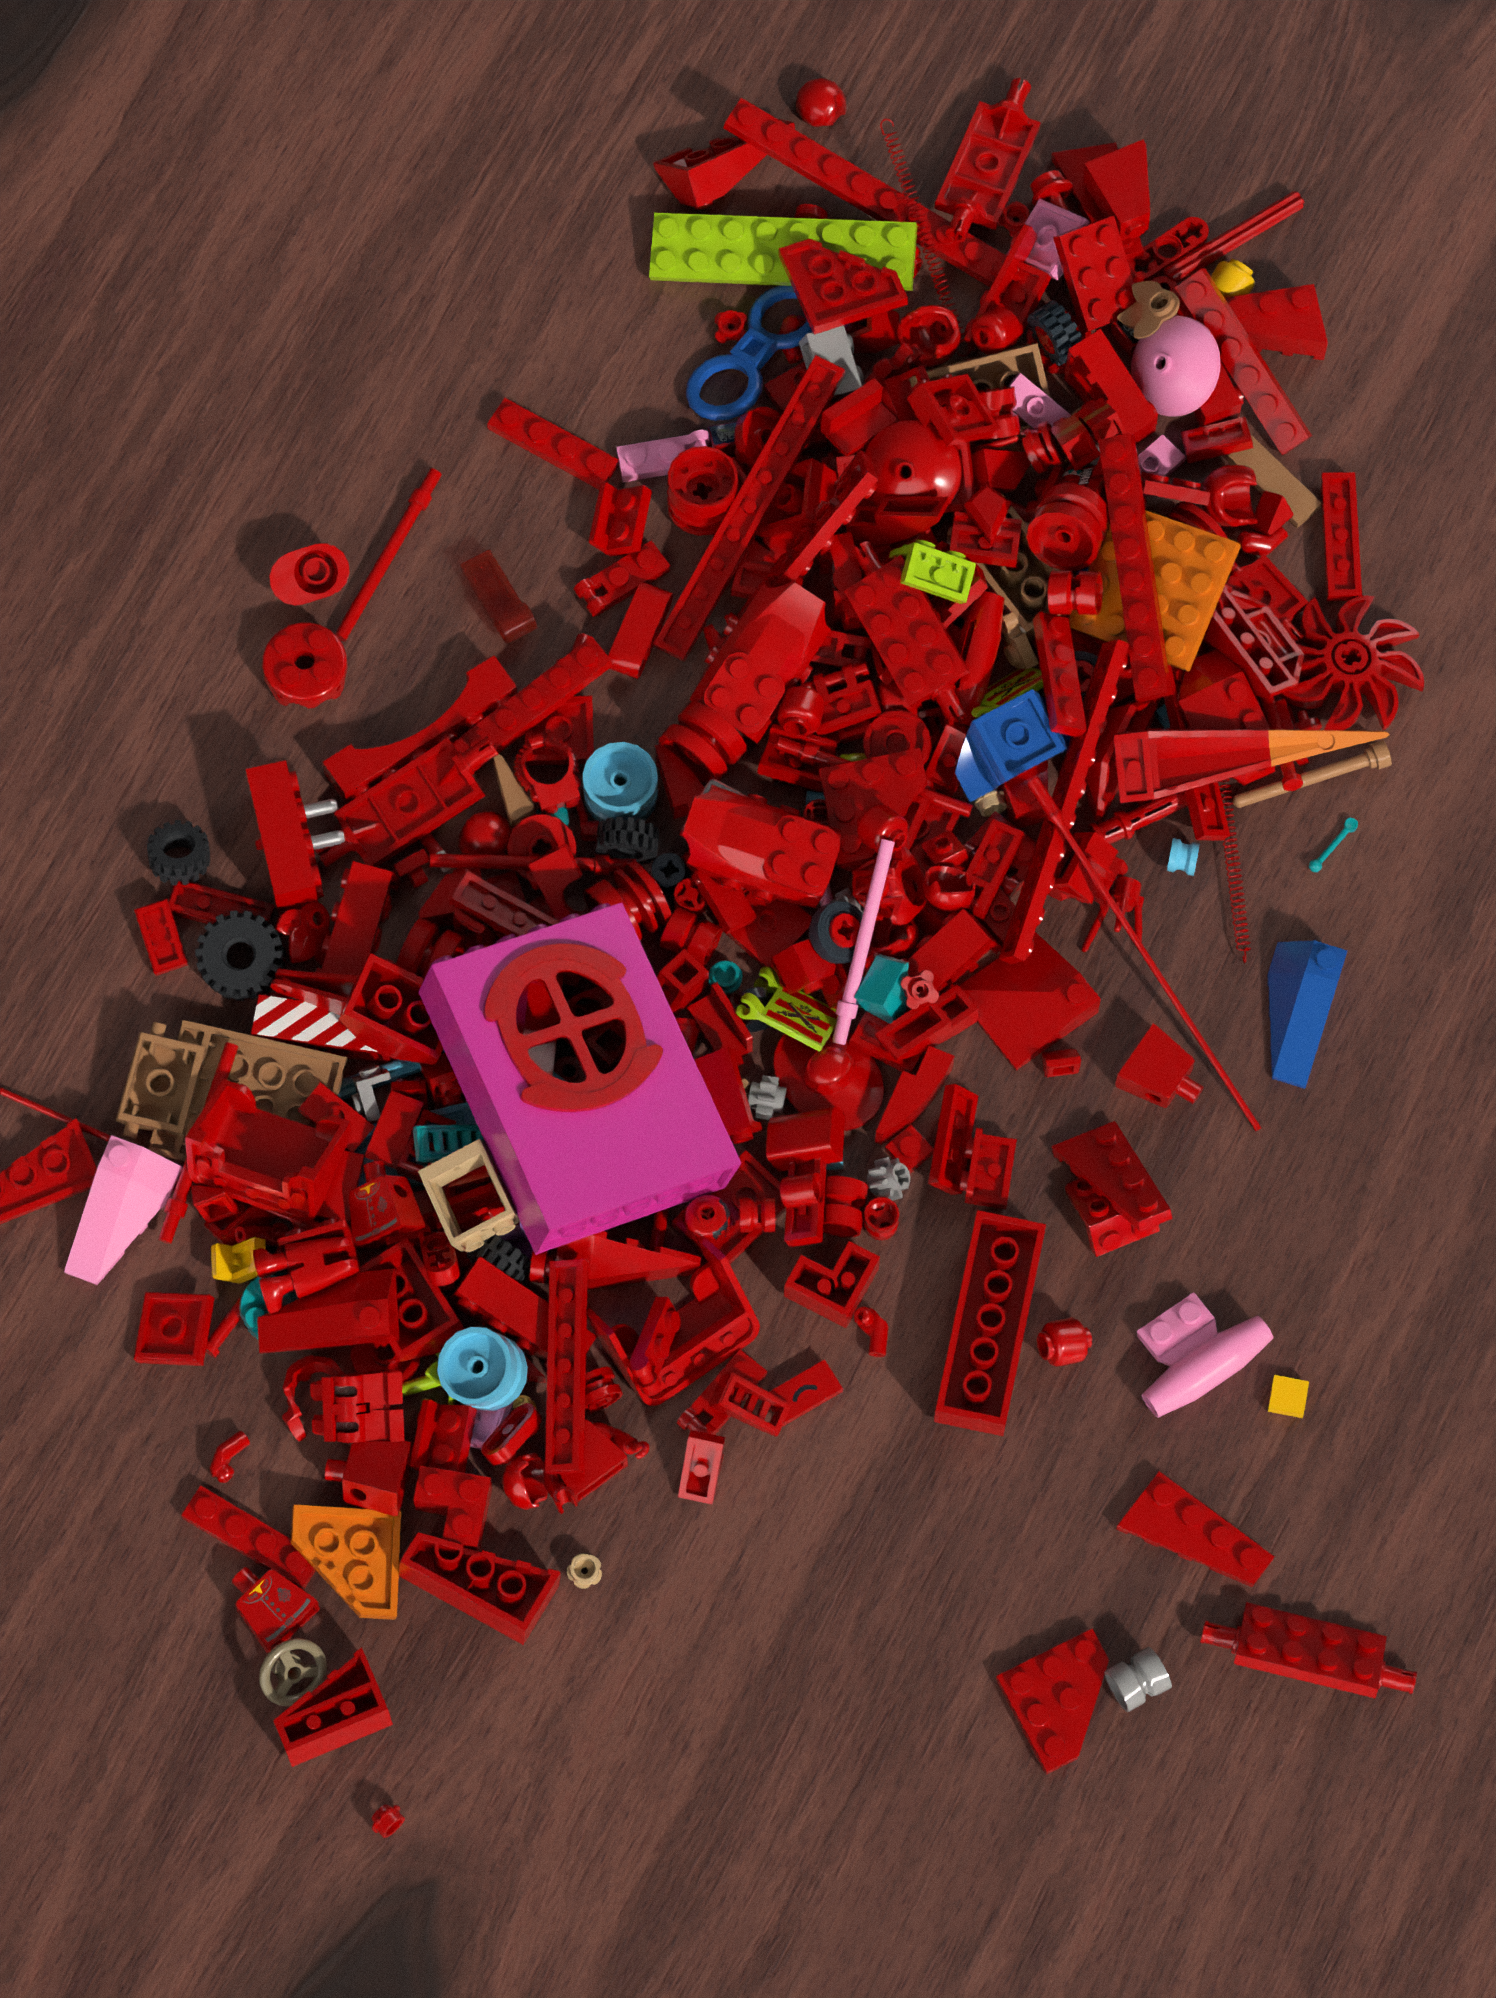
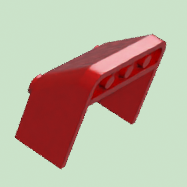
(709, 1331)

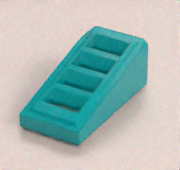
(466, 1134)

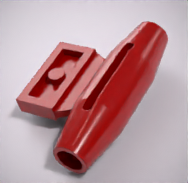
(978, 647)

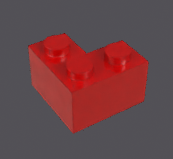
(836, 1291)
(459, 1497)

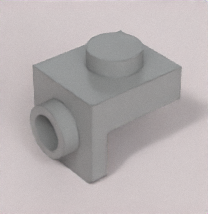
(364, 1100)

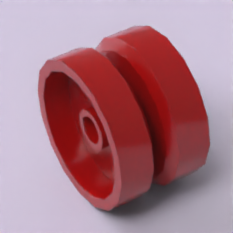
(1068, 527)
(704, 741)
(425, 946)

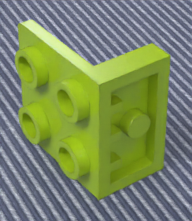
(936, 571)

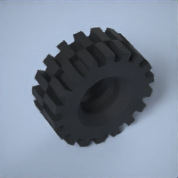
(247, 981)

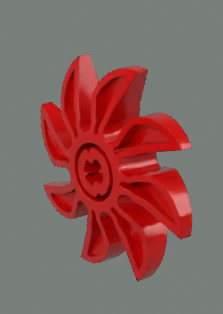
(1369, 666)

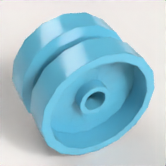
(620, 782)
(482, 1368)

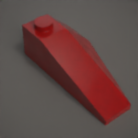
(626, 1261)

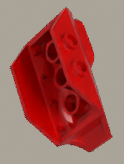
(763, 657)
(760, 847)

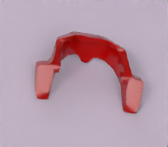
(302, 1371)

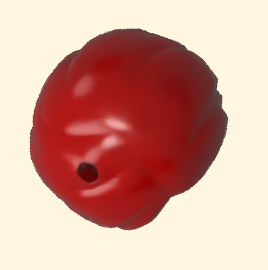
(933, 330)
(1230, 495)

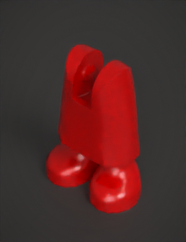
(309, 1266)

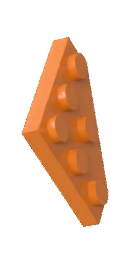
(353, 1554)

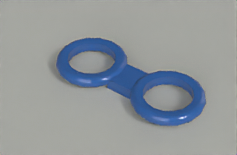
(746, 356)

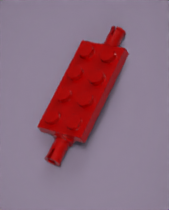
(988, 163)
(907, 634)
(410, 803)
(1310, 1651)

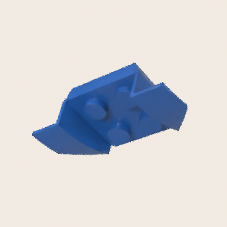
(1007, 744)

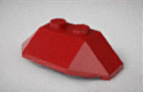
(1255, 642)
(1220, 698)
(1102, 775)

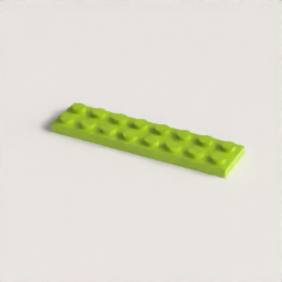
(747, 246)

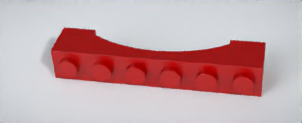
(358, 770)

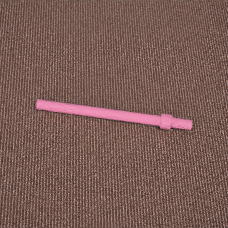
(847, 1007)

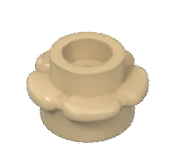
(991, 802)
(584, 1561)

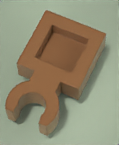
(1017, 649)

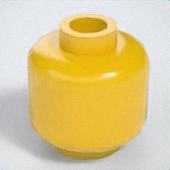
(1233, 278)

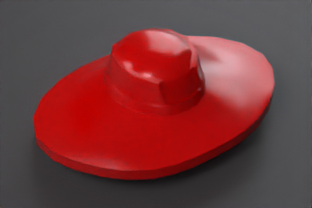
(830, 1078)

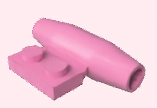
(1195, 1352)

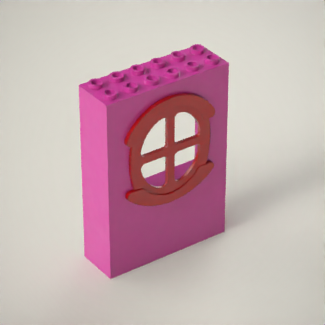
(592, 1148)

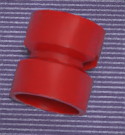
(1001, 404)
(1076, 593)
(696, 937)
(842, 1206)

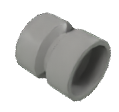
(1136, 1680)

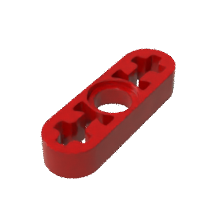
(1171, 237)
(445, 1255)

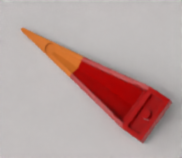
(1173, 760)

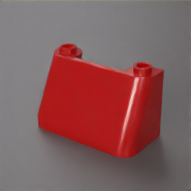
(264, 1155)

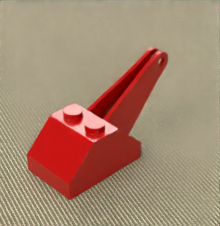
(376, 1006)

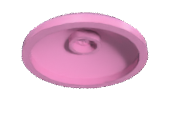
(1189, 369)

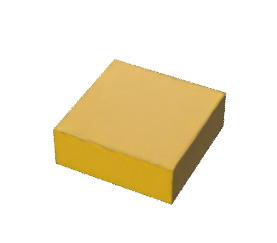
(1288, 1396)

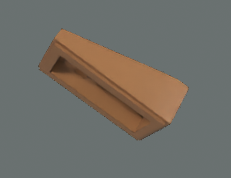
(514, 797)

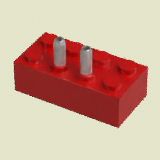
(286, 834)

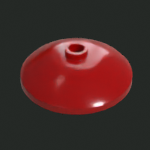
(933, 464)

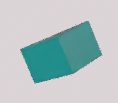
(882, 989)

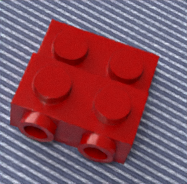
(953, 408)

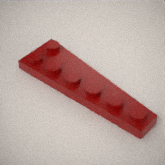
(853, 485)

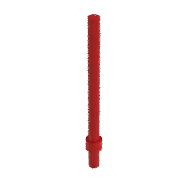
(418, 502)
(812, 754)
(600, 864)
(176, 1206)

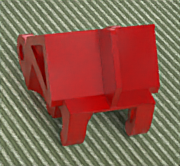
(1076, 880)

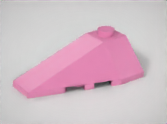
(122, 1200)

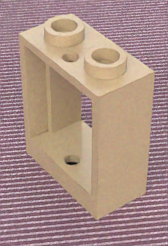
(452, 1168)

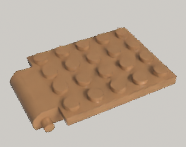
(173, 1078)

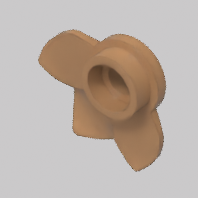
(1151, 309)

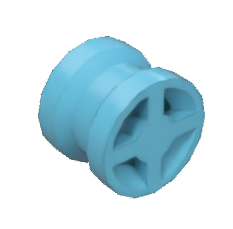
(1183, 856)

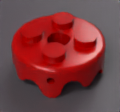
(311, 685)

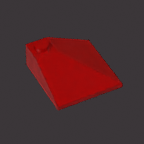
(1030, 1002)

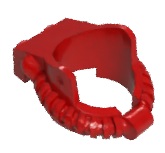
(549, 796)

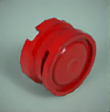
(1042, 447)
(600, 1389)

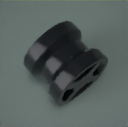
(668, 880)

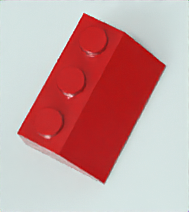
(423, 1310)

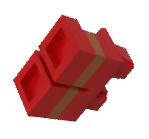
(1076, 432)

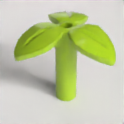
(425, 1382)

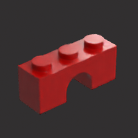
(551, 875)

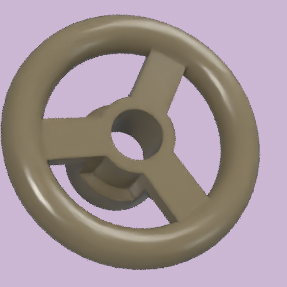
(281, 1660)

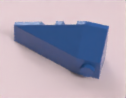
(1300, 997)

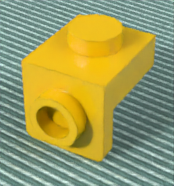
(236, 1261)

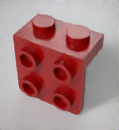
(1104, 1225)

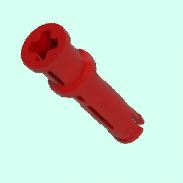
(1122, 822)

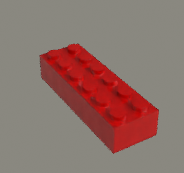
(989, 1323)

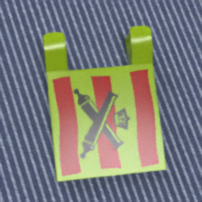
(1009, 688)
(792, 1014)

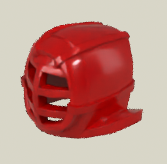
(894, 900)

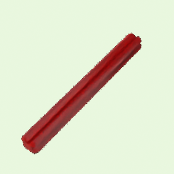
(1234, 237)

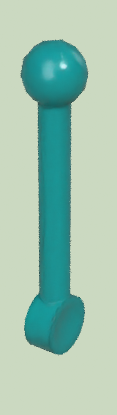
(1349, 826)

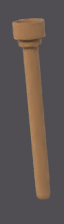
(1375, 756)

